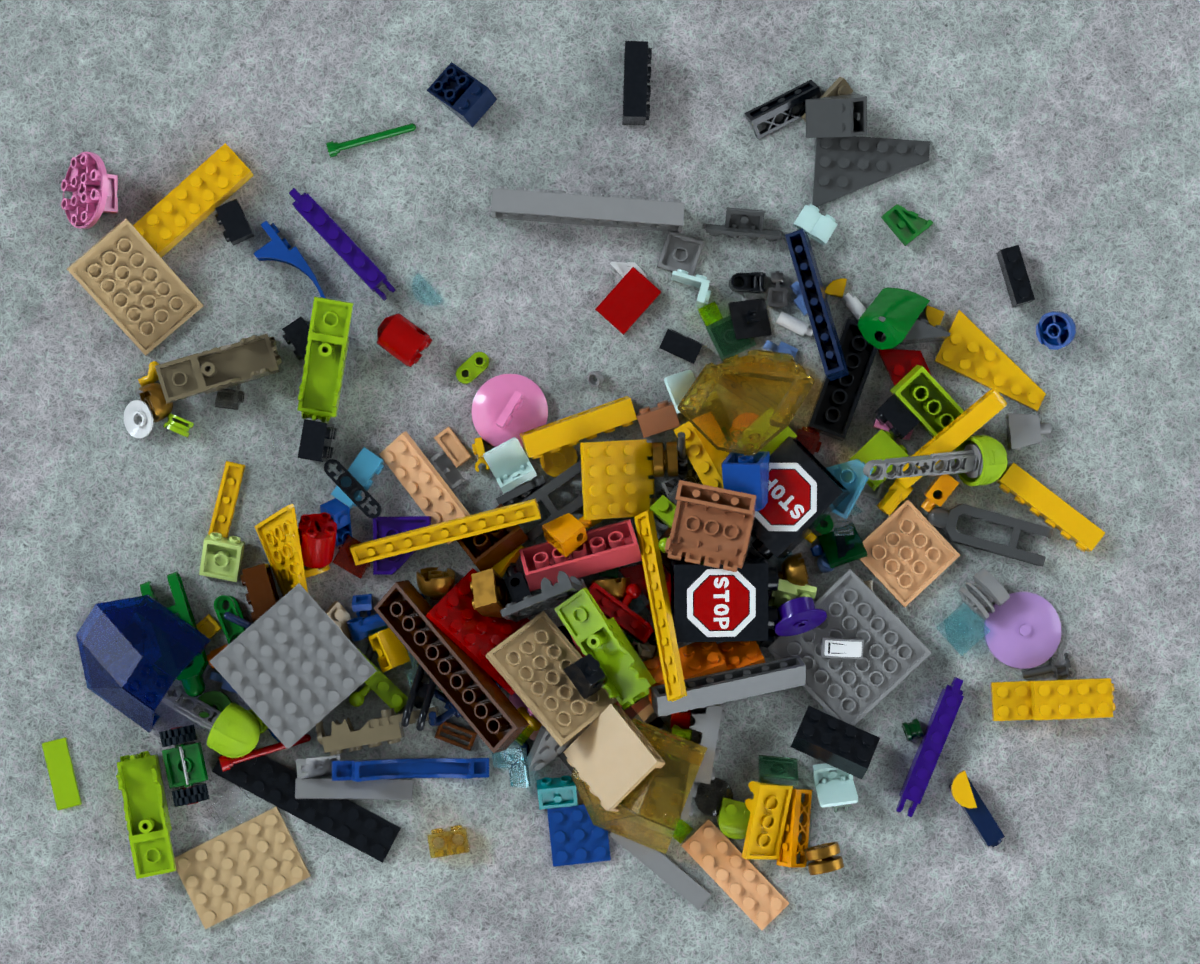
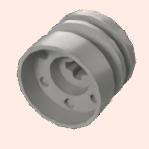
(984, 593)

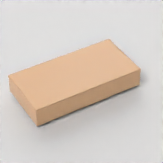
(452, 447)

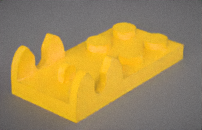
(766, 820)

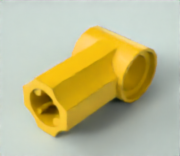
(893, 497)

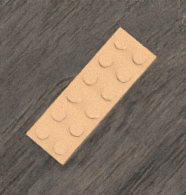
(422, 480)
(735, 874)

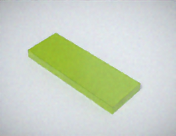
(61, 773)

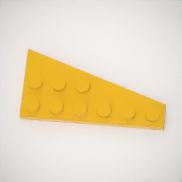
(979, 359)

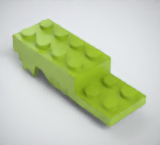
(325, 359)
(624, 670)
(146, 814)

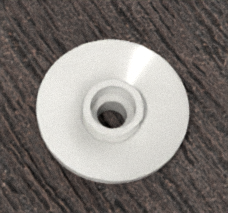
(138, 419)

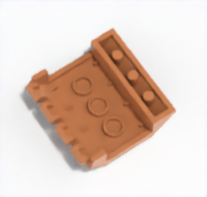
(711, 526)

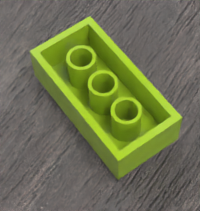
(926, 400)

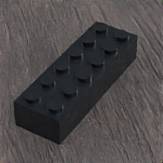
(840, 397)

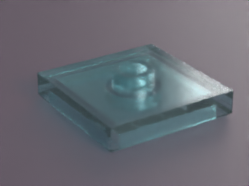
(963, 629)

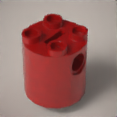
(402, 339)
(317, 539)

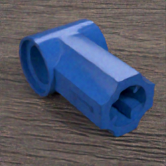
(362, 627)

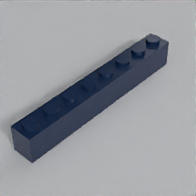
(816, 305)

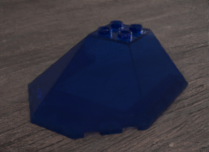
(135, 654)

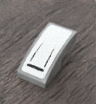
(842, 648)

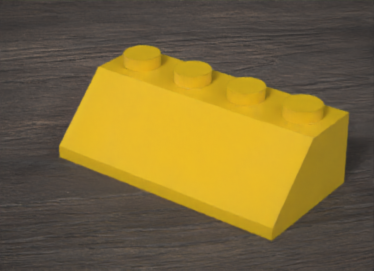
(703, 456)

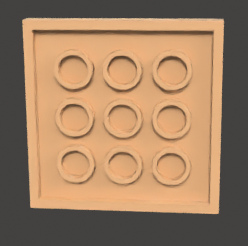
(907, 553)

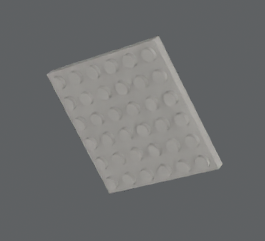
(293, 666)
(854, 686)

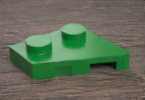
(905, 223)

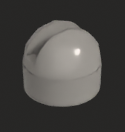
(592, 381)

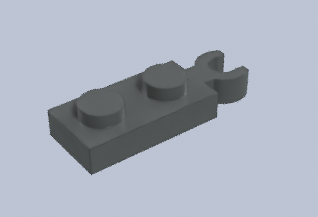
(523, 491)

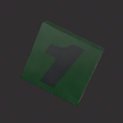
(842, 549)

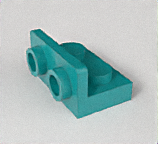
(556, 792)

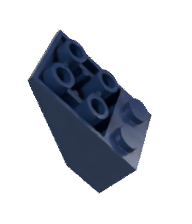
(462, 94)

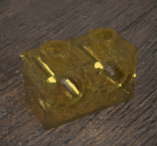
(449, 847)

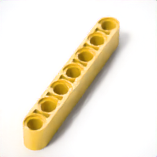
(959, 429)

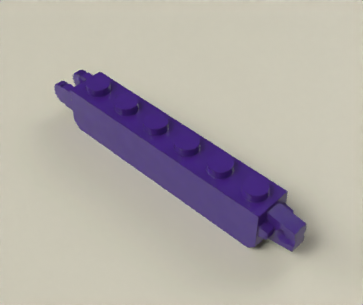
(340, 242)
(931, 746)

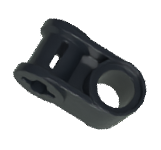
(752, 282)

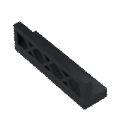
(779, 105)

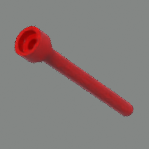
(227, 762)

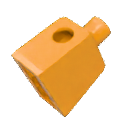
(945, 484)
(566, 533)

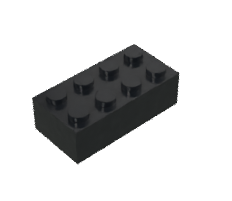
(636, 76)
(835, 742)

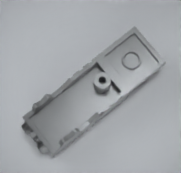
(708, 725)

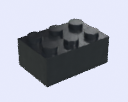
(316, 440)

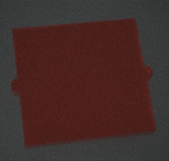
(345, 559)

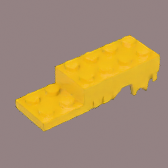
(1052, 699)

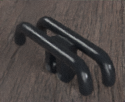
(420, 697)

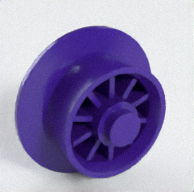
(798, 617)

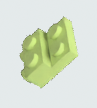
(222, 557)
(788, 591)

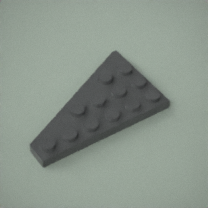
(857, 162)

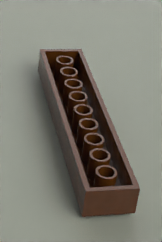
(451, 668)

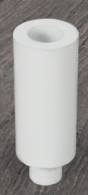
(854, 305)
(794, 324)

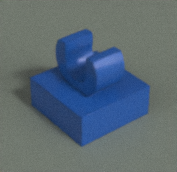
(362, 603)

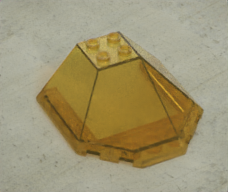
(746, 400)
(656, 803)

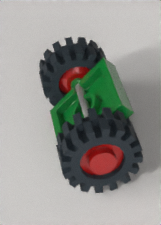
(184, 765)

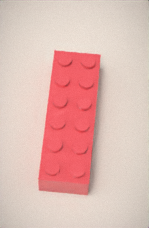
(604, 550)

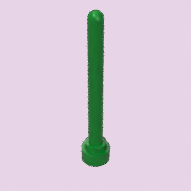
(335, 148)

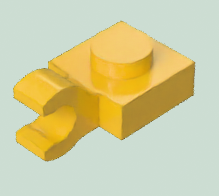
(478, 449)

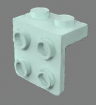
(699, 281)
(678, 386)
(510, 465)
(833, 786)

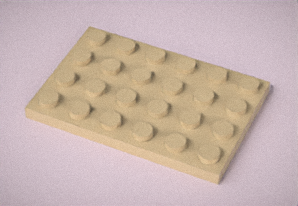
(135, 286)
(534, 666)
(241, 867)

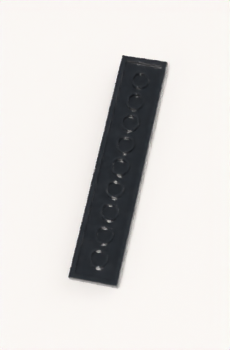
(334, 816)

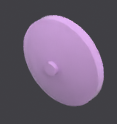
(1023, 631)

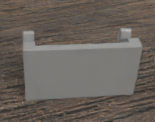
(447, 470)
(315, 766)

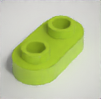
(472, 367)

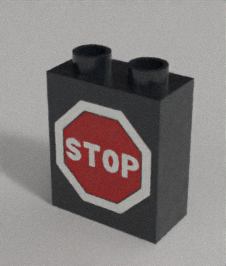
(798, 499)
(722, 603)

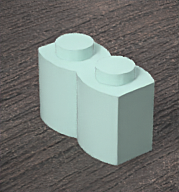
(815, 224)

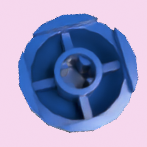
(1055, 330)

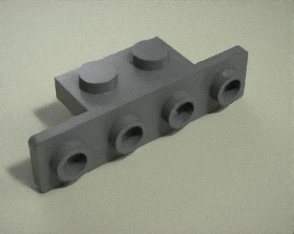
(744, 223)

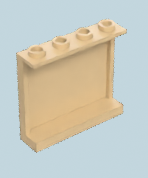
(612, 757)

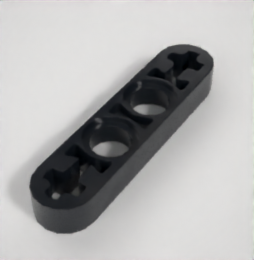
(355, 486)

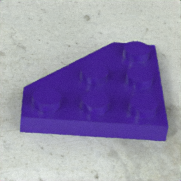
(393, 525)

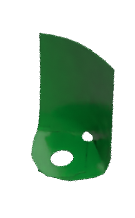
(901, 311)

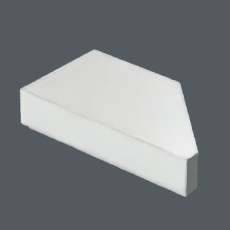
(623, 268)

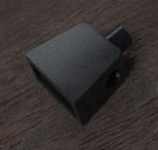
(512, 580)
(586, 675)

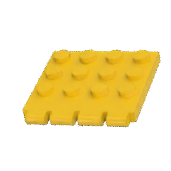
(616, 478)

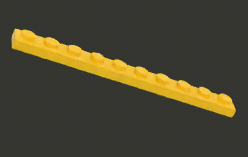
(445, 532)
(660, 606)

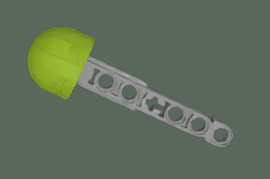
(977, 462)
(232, 731)

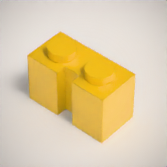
(389, 649)

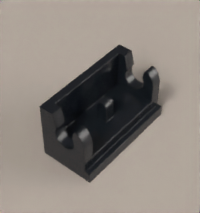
(681, 345)

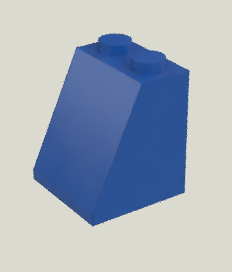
(748, 475)

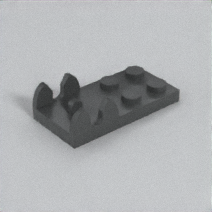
(550, 597)

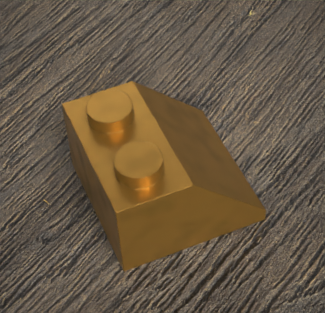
(489, 593)

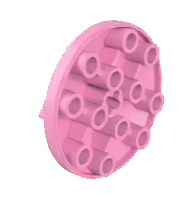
(92, 190)
(507, 408)

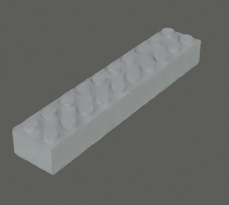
(587, 209)

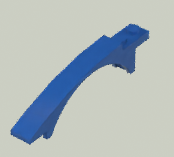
(279, 251)
(409, 768)

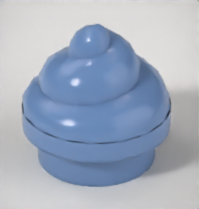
(823, 564)

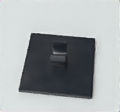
(749, 319)

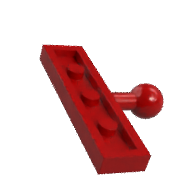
(624, 616)

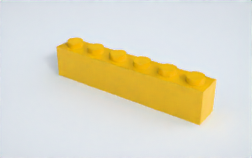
(578, 426)
(1050, 507)

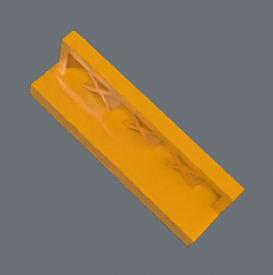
(790, 846)

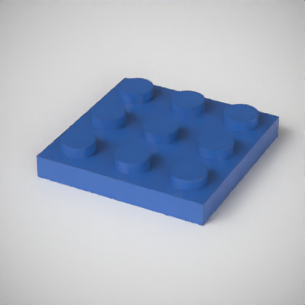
(575, 837)

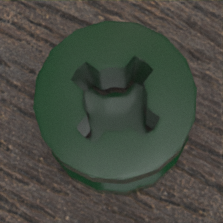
(912, 729)

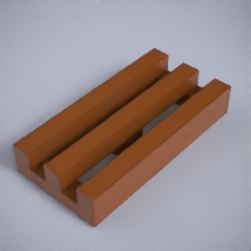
(471, 740)

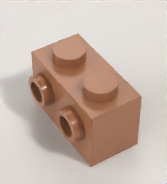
(657, 419)

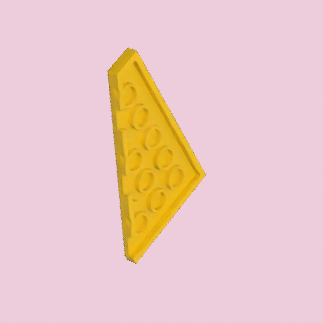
(283, 549)

